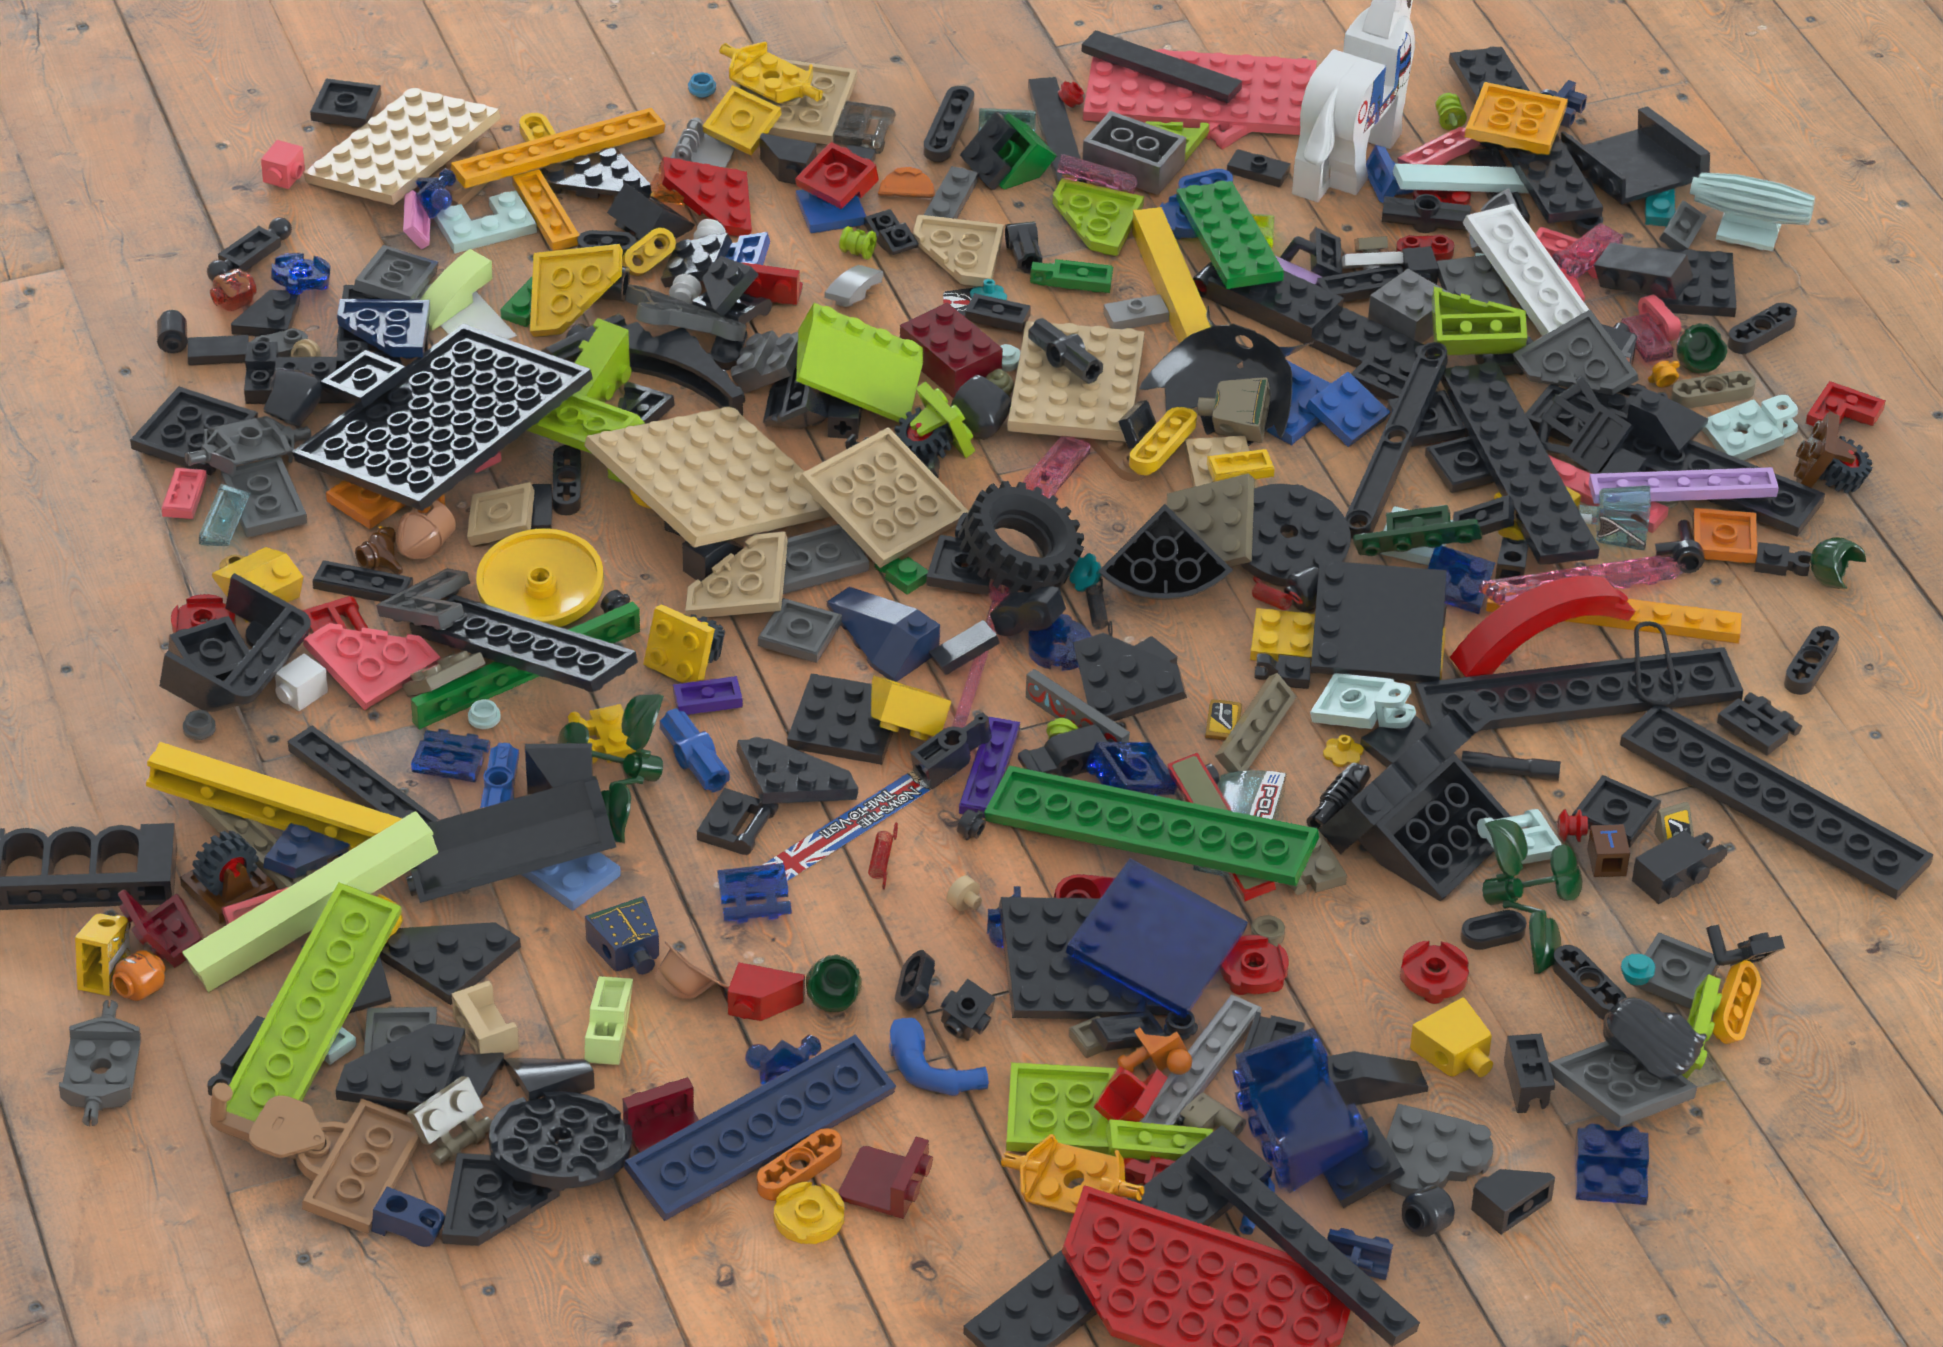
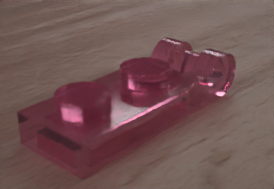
(1098, 175)
(1586, 250)
(1057, 465)

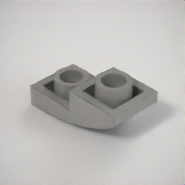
(852, 285)

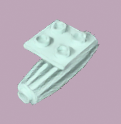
(1752, 207)

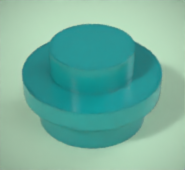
(1637, 969)

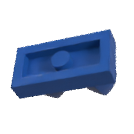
(1381, 175)

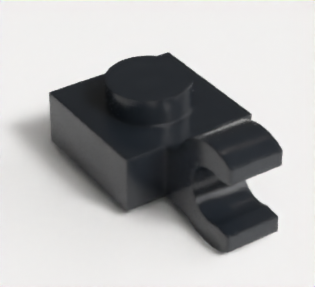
(1292, 669)

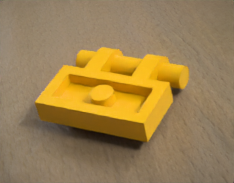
(606, 725)

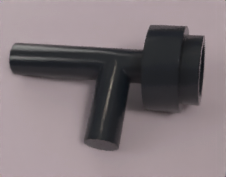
(1685, 550)

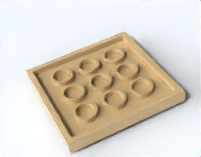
(813, 120)
(883, 497)

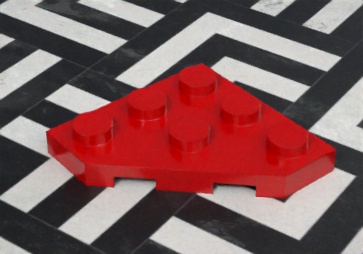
(711, 191)

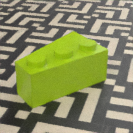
(1476, 326)
(607, 358)

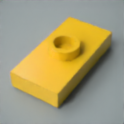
(1230, 465)

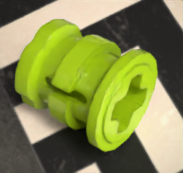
(1450, 111)
(858, 242)

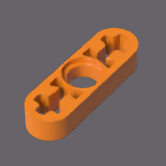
(806, 1151)

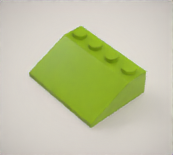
(858, 362)

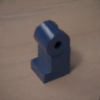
(407, 1217)

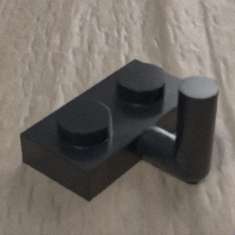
(1323, 251)
(1754, 950)

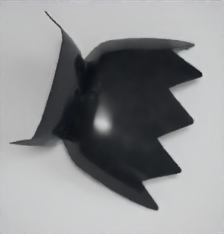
(1212, 357)

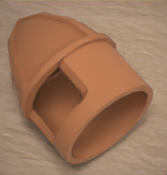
(422, 534)

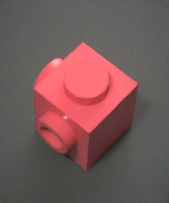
(282, 164)

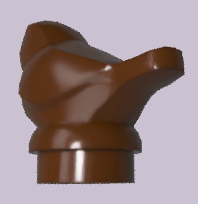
(379, 551)

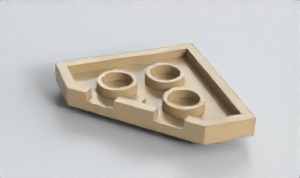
(960, 246)
(744, 581)

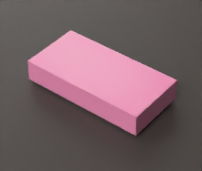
(416, 221)

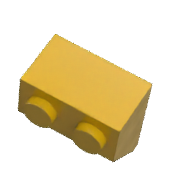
(267, 569)
(908, 708)

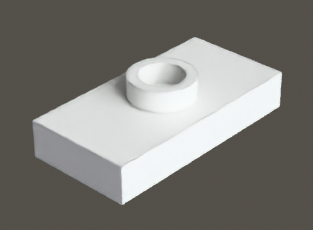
(1371, 260)

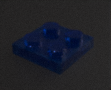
(1462, 577)

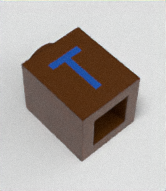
(1608, 850)

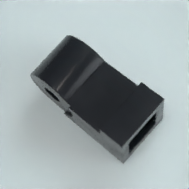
(1511, 558)

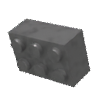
(1137, 149)

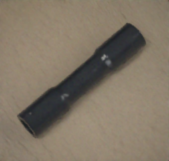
(1529, 767)

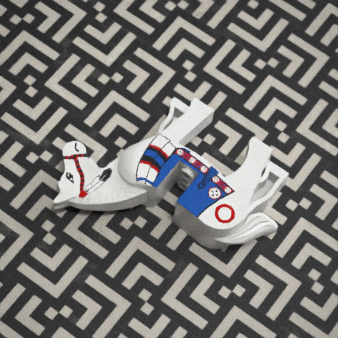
(1355, 101)

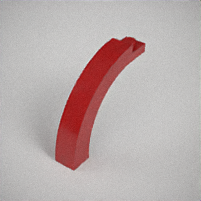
(1533, 612)

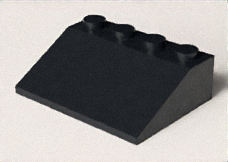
(1434, 830)

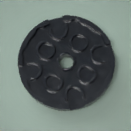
(1315, 522)
(593, 1148)

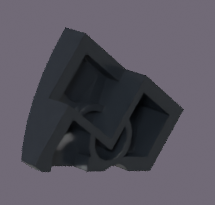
(548, 1075)

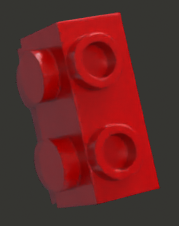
(838, 175)

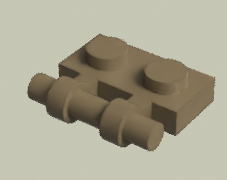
(1321, 871)
(445, 1111)

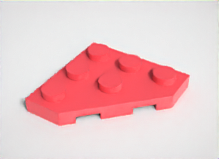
(369, 660)

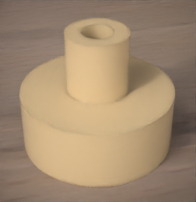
(964, 894)

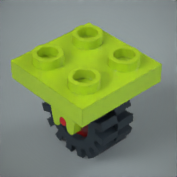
(935, 426)

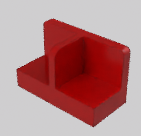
(1128, 1097)

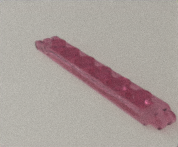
(1619, 574)

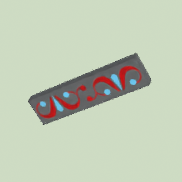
(1064, 704)

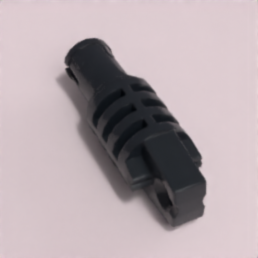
(1339, 793)

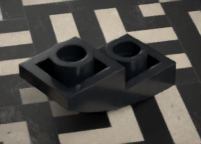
(890, 233)

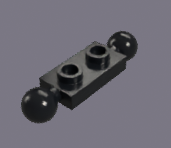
(251, 248)

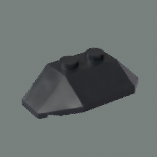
(795, 404)

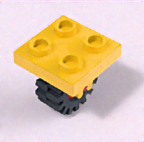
(682, 644)

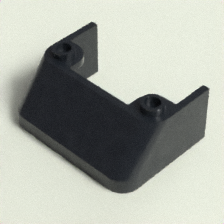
(273, 634)

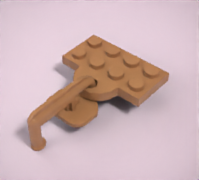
(345, 1160)

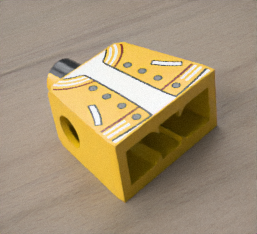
(100, 941)

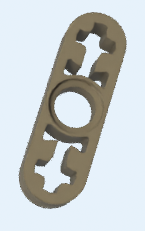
(1732, 387)

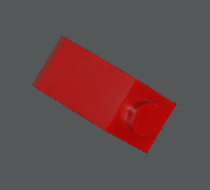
(763, 992)

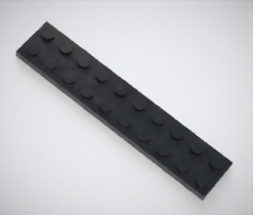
(1550, 179)
(1519, 464)
(1786, 512)
(1586, 689)
(1777, 800)
(1051, 1300)

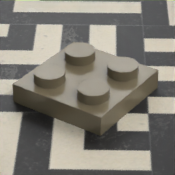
(442, 673)

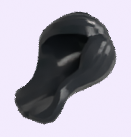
(1655, 1038)

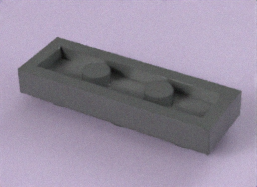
(953, 193)

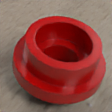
(1071, 94)

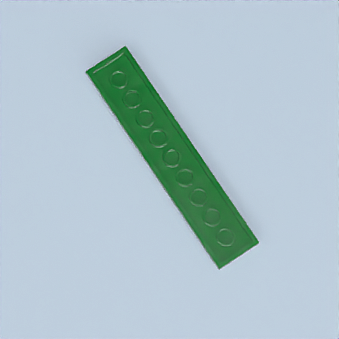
(1152, 825)

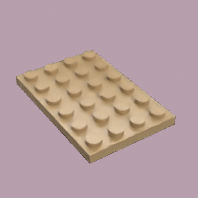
(401, 145)
(1061, 403)

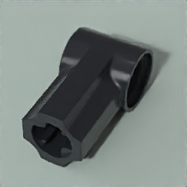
(1023, 241)

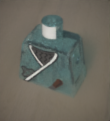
(1620, 516)

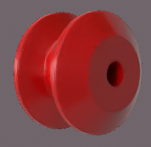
(1572, 825)

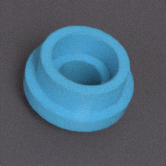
(702, 85)

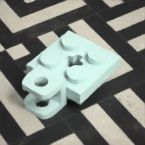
(1762, 425)
(1374, 701)

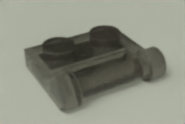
(855, 122)

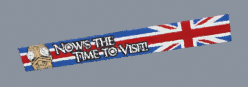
(851, 824)

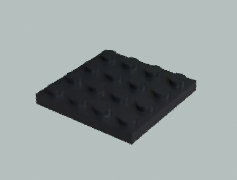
(1046, 979)

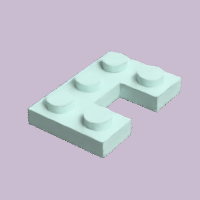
(509, 221)

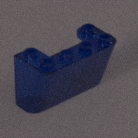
(1297, 1108)

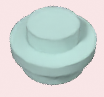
(1010, 357)
(484, 714)

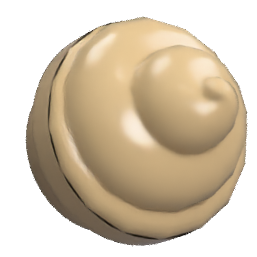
(306, 348)

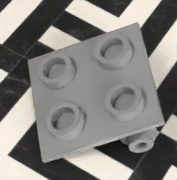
(700, 147)

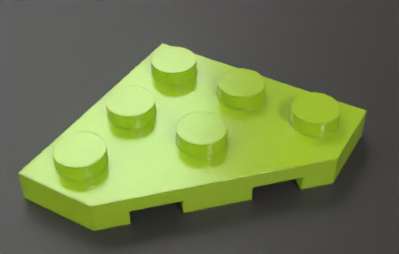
(1097, 213)

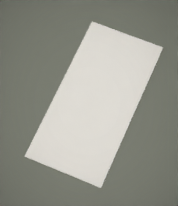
(479, 316)

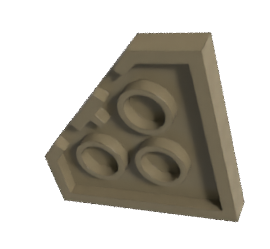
(1220, 515)

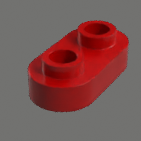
(1441, 245)

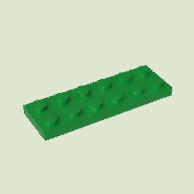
(1229, 234)

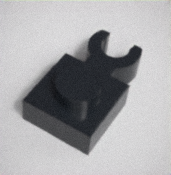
(1777, 560)

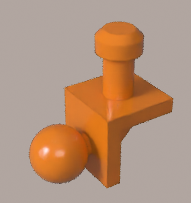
(1163, 1051)

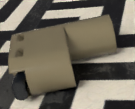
(1208, 1113)

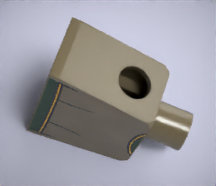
(1239, 408)

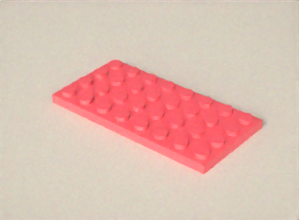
(1265, 104)

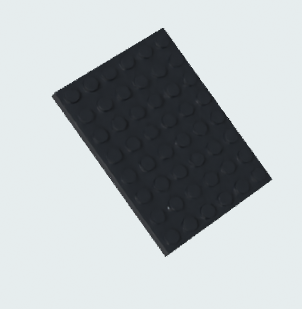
(444, 418)

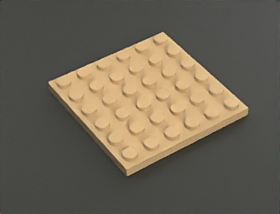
(708, 475)

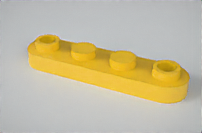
(1162, 440)

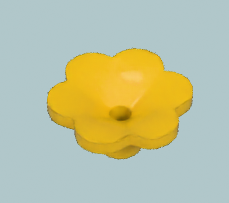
(1342, 751)

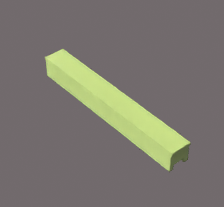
(300, 906)

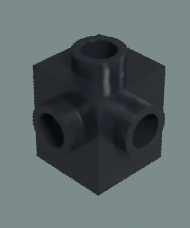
(967, 1010)

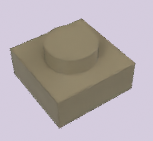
(1371, 244)

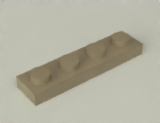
(1256, 725)

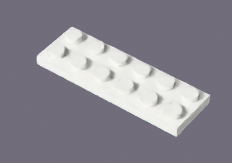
(1525, 267)

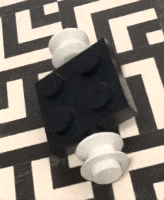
(692, 260)

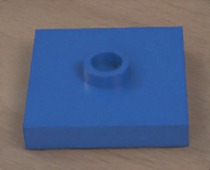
(823, 216)

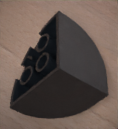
(1165, 561)

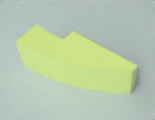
(455, 286)
(608, 1020)

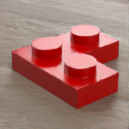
(1846, 403)

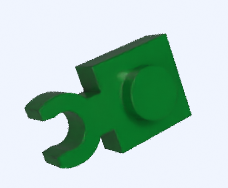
(904, 574)

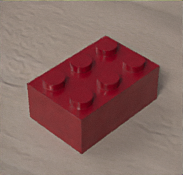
(952, 347)

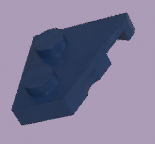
(302, 851)

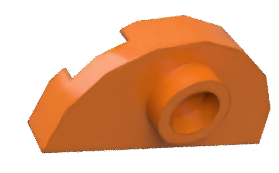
(907, 183)

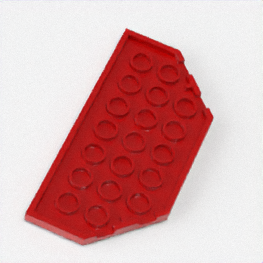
(1191, 1284)

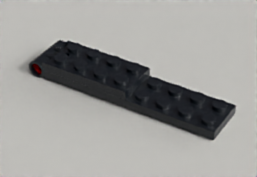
(1314, 315)

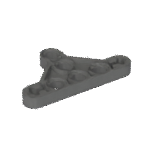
(666, 310)

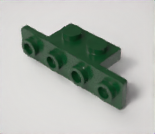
(1417, 529)

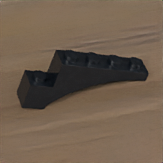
(682, 360)

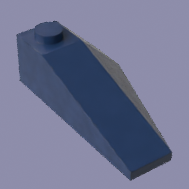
(888, 632)

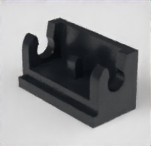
(1528, 1070)

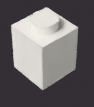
(301, 682)

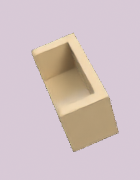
(482, 1022)

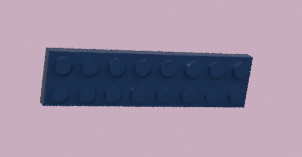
(758, 1127)

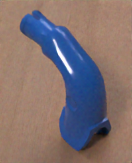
(907, 1047)

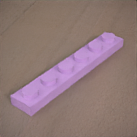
(1693, 483)

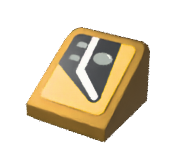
(1222, 718)

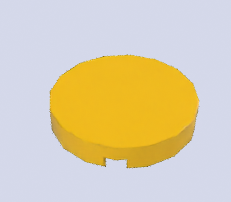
(809, 1213)

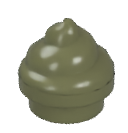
(1002, 380)

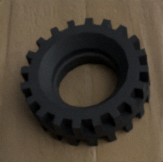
(1031, 515)

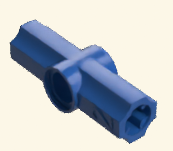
(694, 750)
(500, 774)

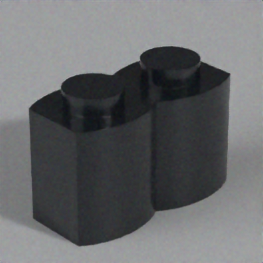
(1027, 611)

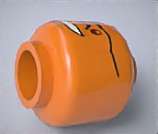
(139, 975)

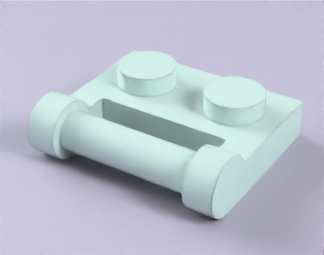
(1538, 834)

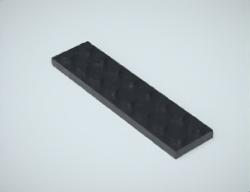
(532, 645)

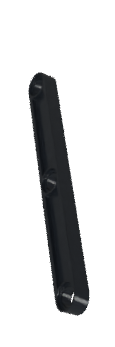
(1403, 422)

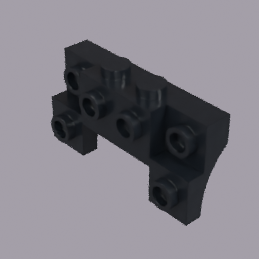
(263, 360)

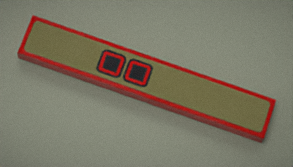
(1200, 788)

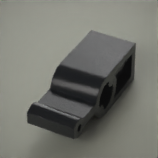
(843, 418)
(949, 750)
(1064, 752)

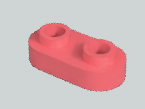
(1663, 317)

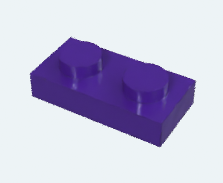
(708, 695)

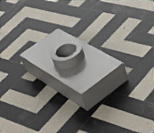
(1136, 312)

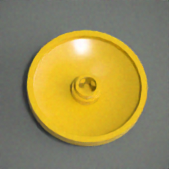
(542, 576)

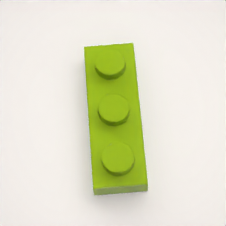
(1704, 1003)
(1145, 1140)

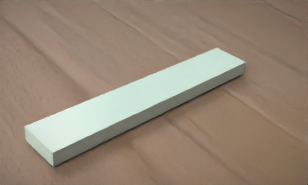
(1457, 178)

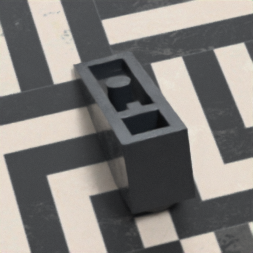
(1374, 1078)

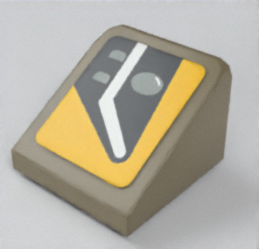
(1672, 821)

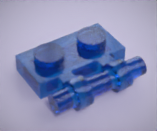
(450, 755)
(754, 884)

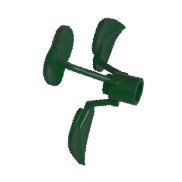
(637, 725)
(1505, 889)

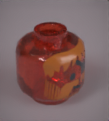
(233, 289)

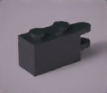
(1676, 865)

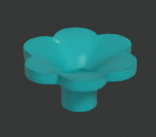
(990, 289)
(1085, 572)

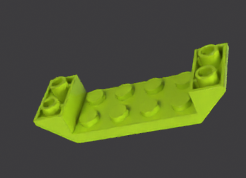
(583, 417)

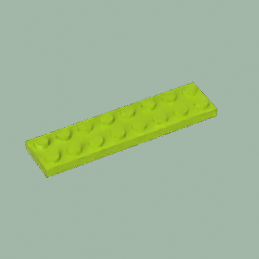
(313, 1000)

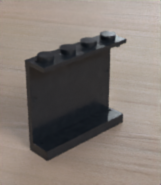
(1640, 160)

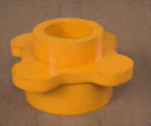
(1664, 373)

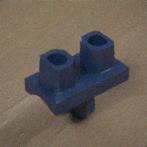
(1575, 103)
(1368, 1254)

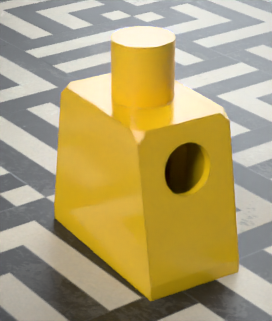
(1454, 1040)

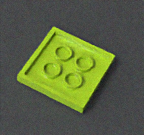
(1056, 1102)

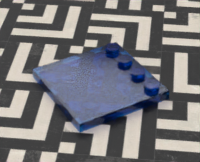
(1156, 937)

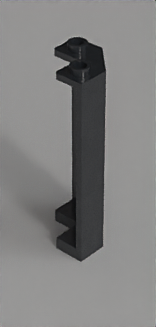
(514, 839)

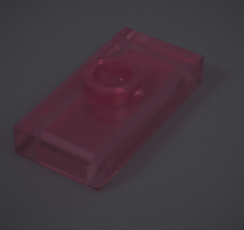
(1651, 341)

